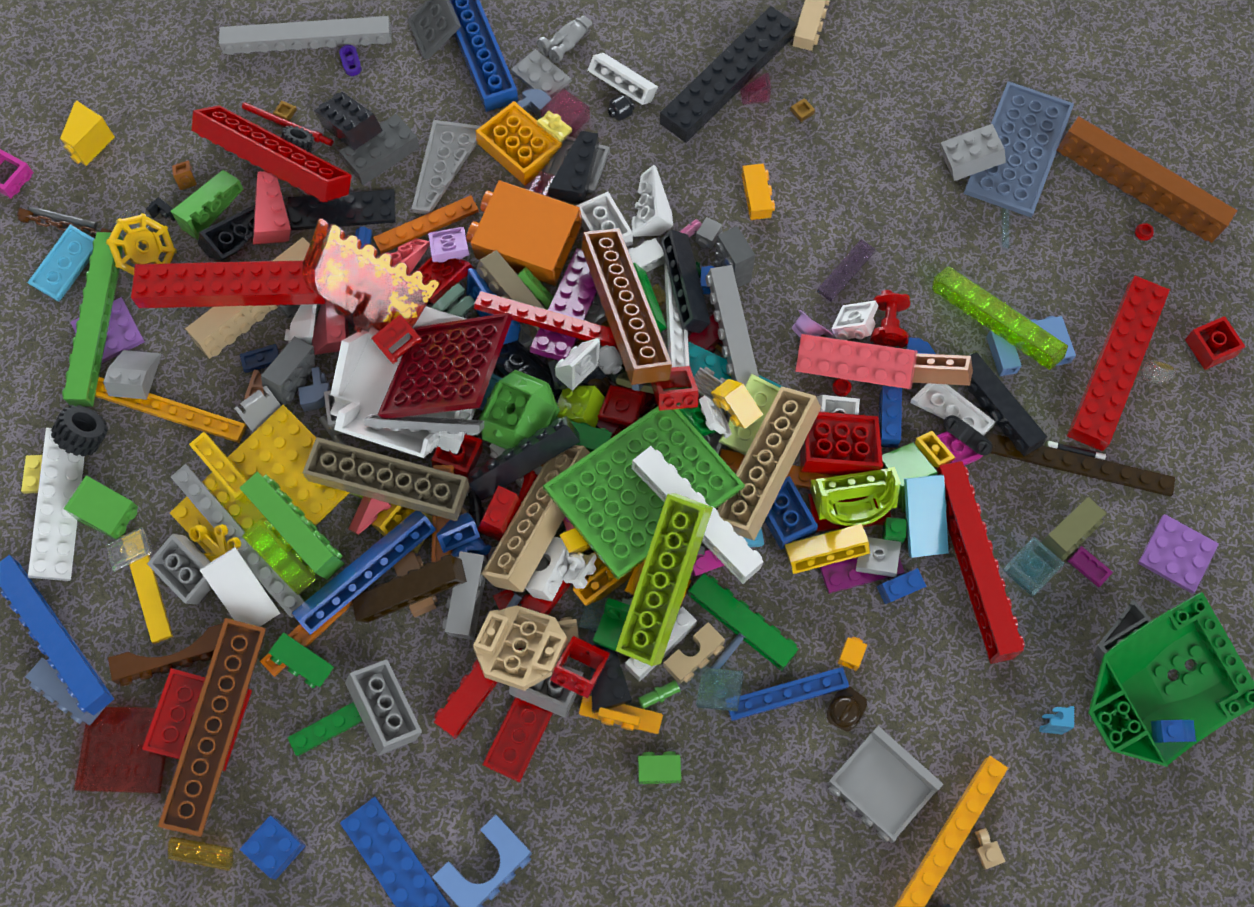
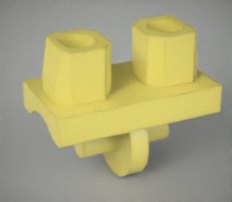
(554, 126)

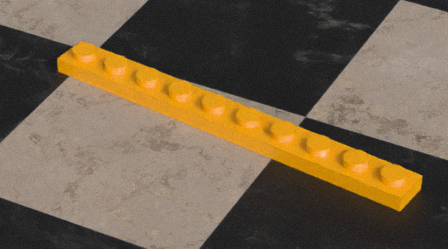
(179, 413)

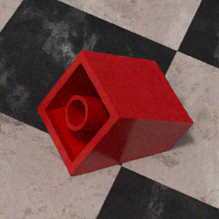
(499, 513)

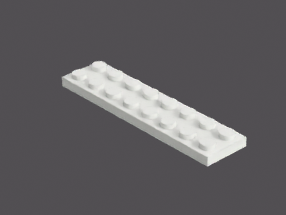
(53, 526)

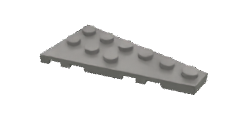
(444, 156)

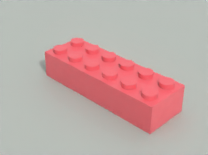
(856, 361)

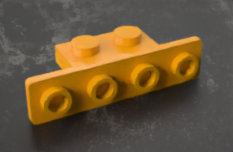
(624, 715)

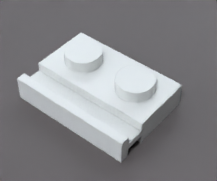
(715, 417)

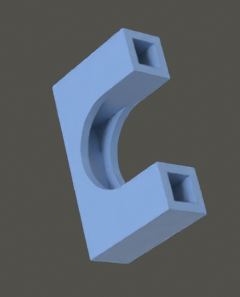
(1006, 355)
(512, 856)

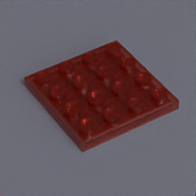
(114, 755)

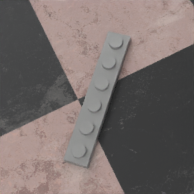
(433, 425)

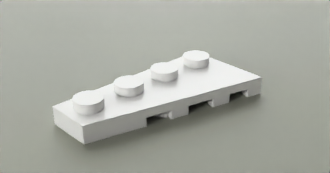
(945, 401)

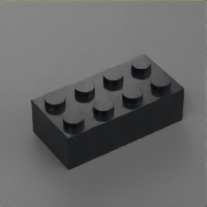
(348, 120)

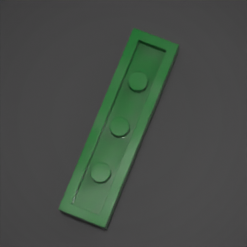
(325, 729)

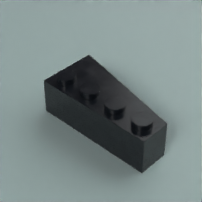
(575, 172)

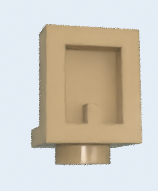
(569, 627)

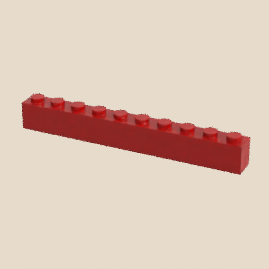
(475, 686)

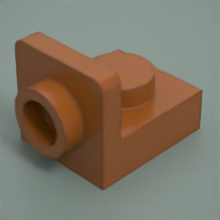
(183, 175)

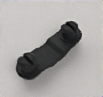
(967, 435)

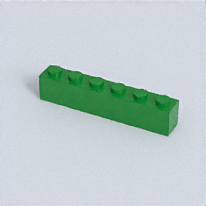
(739, 619)

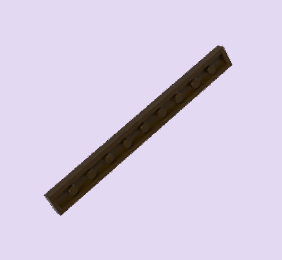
(1086, 466)

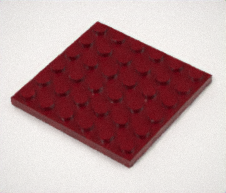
(447, 367)

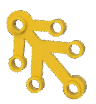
(200, 532)

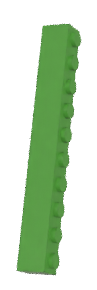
(92, 324)

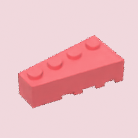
(270, 214)

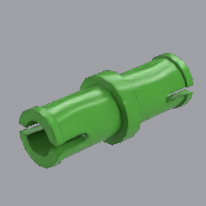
(659, 694)

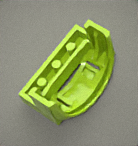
(876, 484)

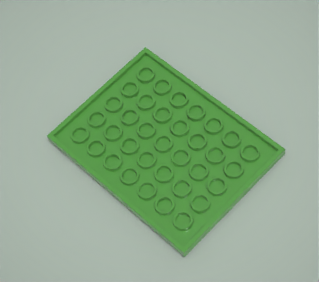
(616, 507)

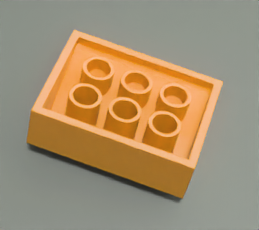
(517, 142)

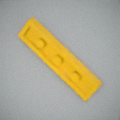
(219, 464)

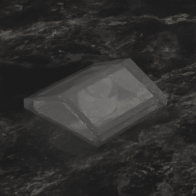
(128, 549)

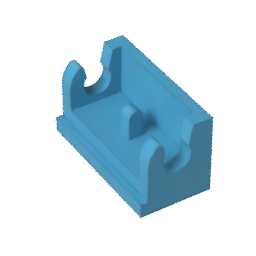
(1060, 722)

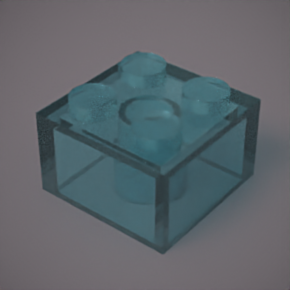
(1033, 566)

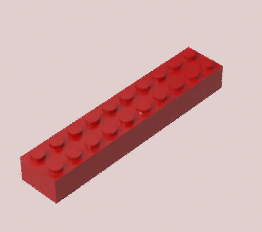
(271, 153)
(221, 284)
(1118, 363)
(979, 567)

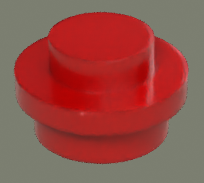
(1144, 232)
(841, 387)

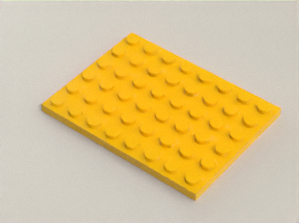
(281, 452)

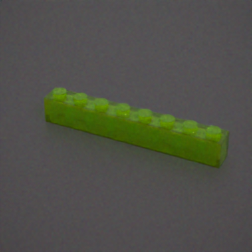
(999, 318)

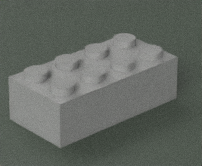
(466, 598)
(383, 707)

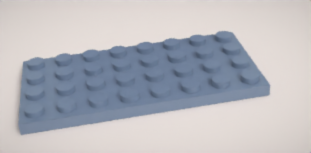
(1030, 132)

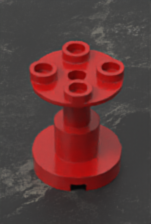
(889, 333)

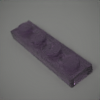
(846, 270)

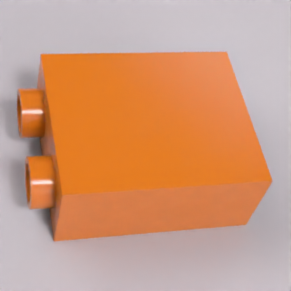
(526, 230)

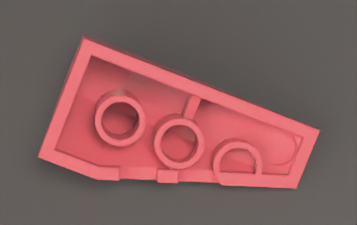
(329, 330)
(367, 514)

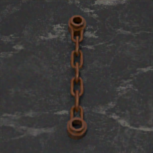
(26, 215)

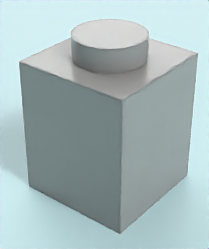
(708, 233)

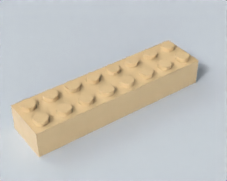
(224, 324)
(770, 460)
(530, 529)

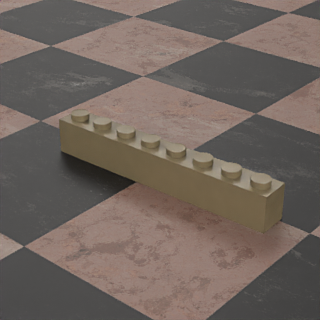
(508, 285)

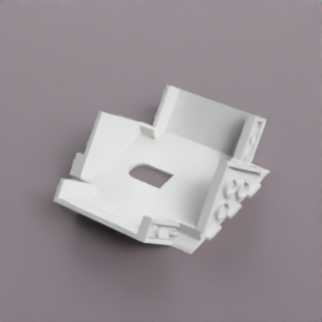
(361, 386)

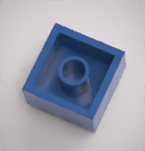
(272, 847)

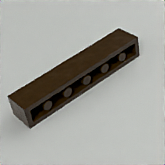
(409, 589)

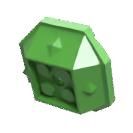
(533, 411)

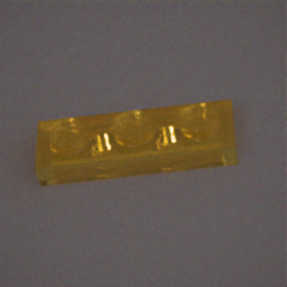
(200, 853)

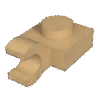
(989, 852)

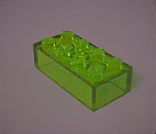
(280, 555)

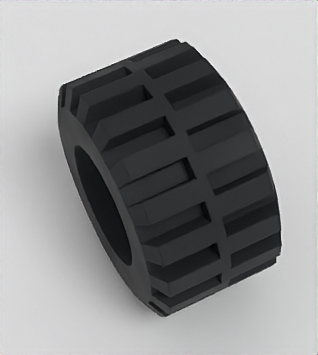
(79, 430)

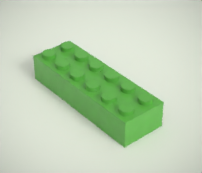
(293, 525)

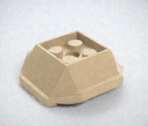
(515, 629)

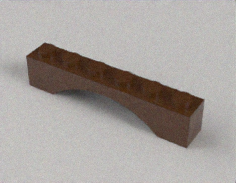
(129, 667)

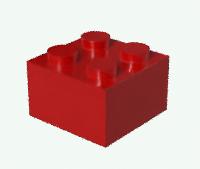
(1214, 343)
(466, 458)

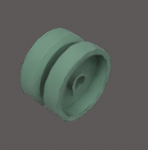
(450, 302)

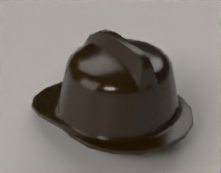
(846, 709)

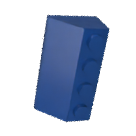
(474, 286)

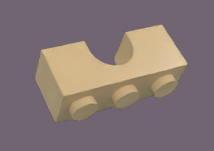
(683, 666)

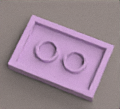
(448, 244)

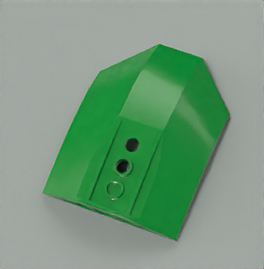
(1137, 690)

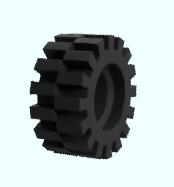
(298, 137)

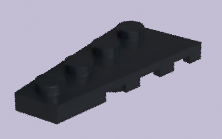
(611, 685)

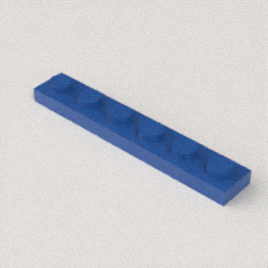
(790, 693)

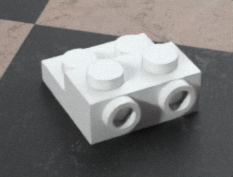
(855, 321)

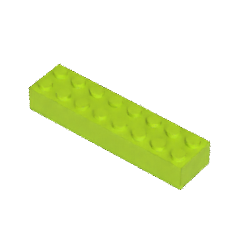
(664, 579)

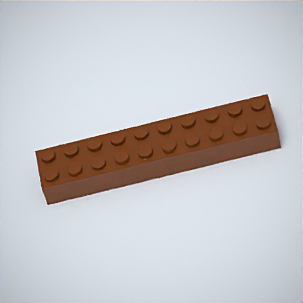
(1146, 180)
(626, 307)
(212, 728)

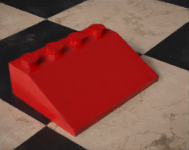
(842, 445)

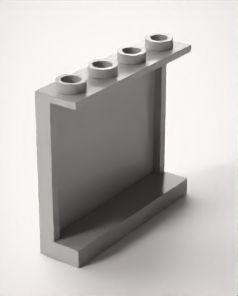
(884, 785)

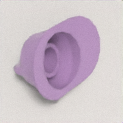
(806, 326)

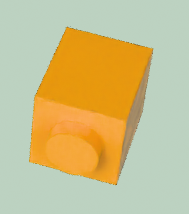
(852, 653)

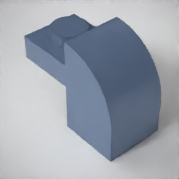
(534, 101)
(313, 396)

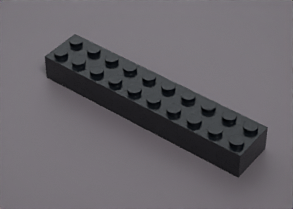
(727, 74)

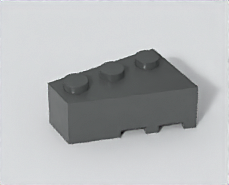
(1128, 622)

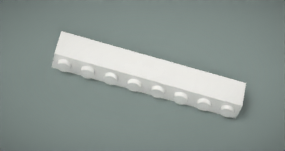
(719, 535)

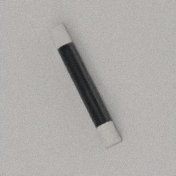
(1076, 450)

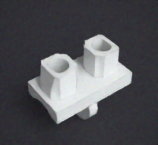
(580, 567)

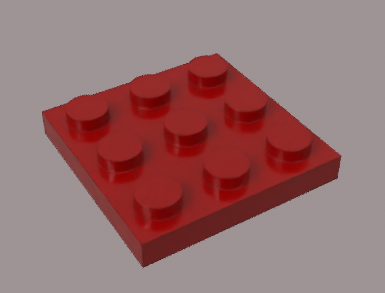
(446, 273)

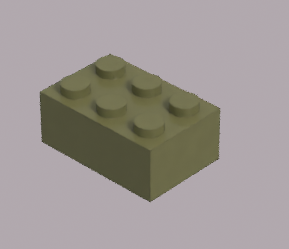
(1074, 529)

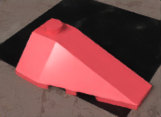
(410, 253)

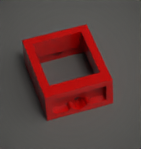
(668, 399)
(577, 650)

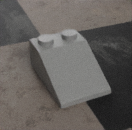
(132, 374)

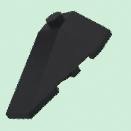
(228, 235)

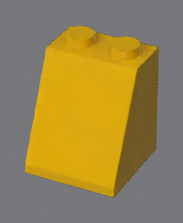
(85, 134)

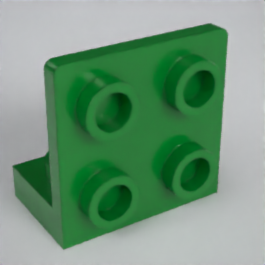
(611, 624)

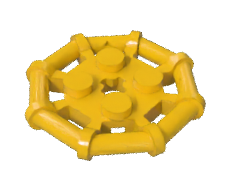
(143, 235)

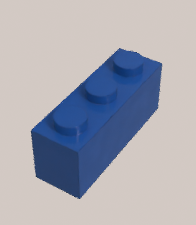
(890, 416)

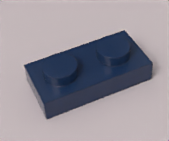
(259, 358)

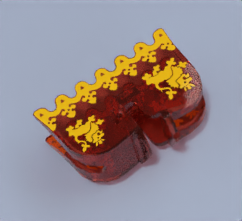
(362, 282)

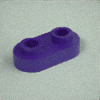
(350, 61)

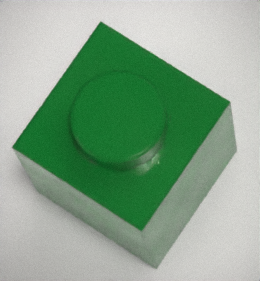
(894, 529)

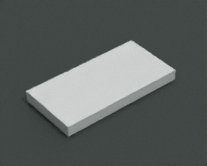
(239, 589)

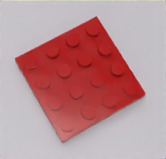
(175, 715)

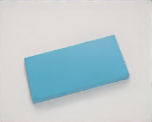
(63, 263)
(926, 516)

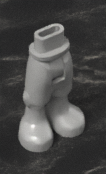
(566, 36)

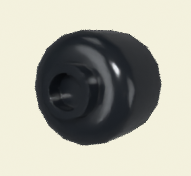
(621, 107)

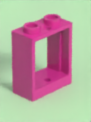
(22, 174)

